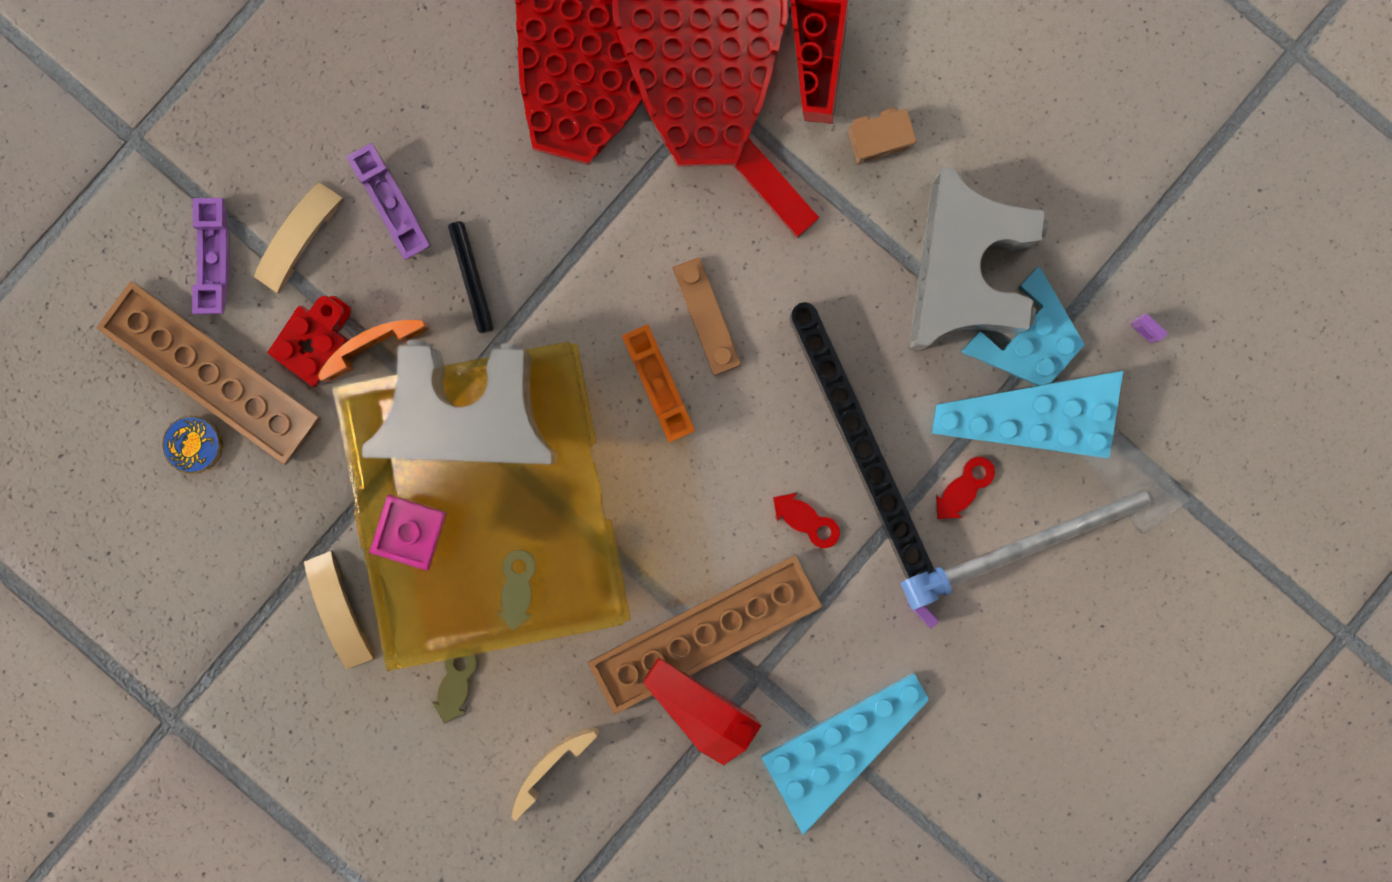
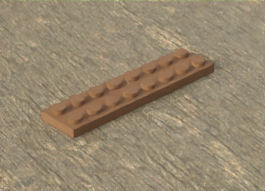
(208, 373)
(707, 631)

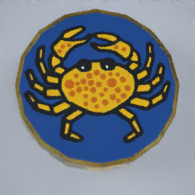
(192, 444)

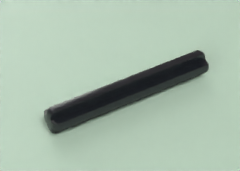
(470, 277)

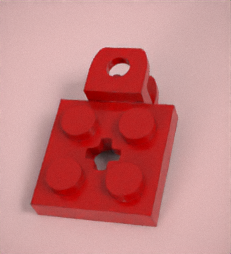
(312, 324)

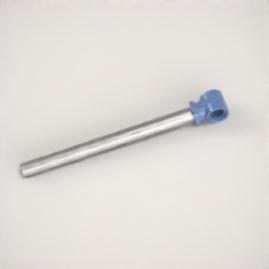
(927, 587)

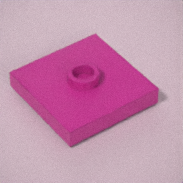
(408, 532)

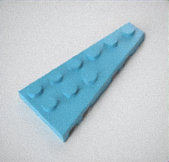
(1056, 416)
(831, 755)

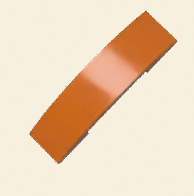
(339, 362)
(658, 383)

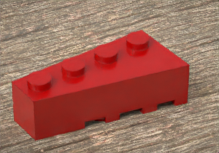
(819, 47)

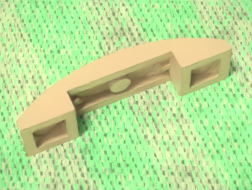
(295, 235)
(336, 611)
(575, 743)

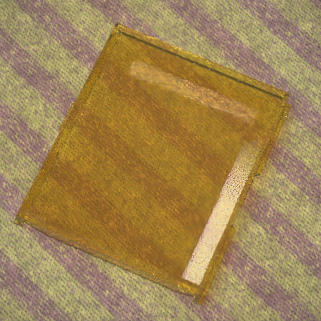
(490, 512)

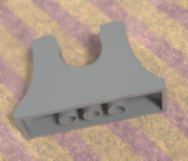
(950, 280)
(432, 428)

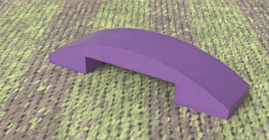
(389, 201)
(212, 256)

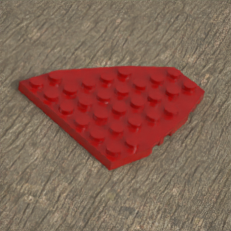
(701, 69)
(573, 76)

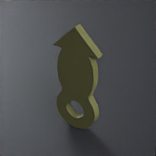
(517, 590)
(454, 689)

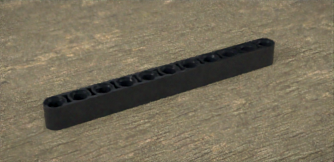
(863, 433)

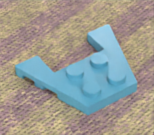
(1037, 352)

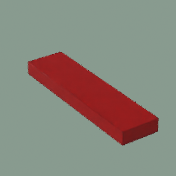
(775, 189)

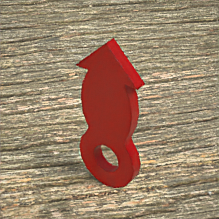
(963, 490)
(805, 519)

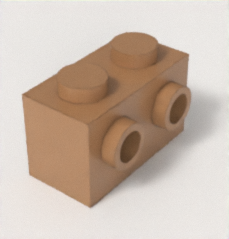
(881, 135)

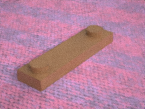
(706, 316)

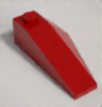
(706, 717)

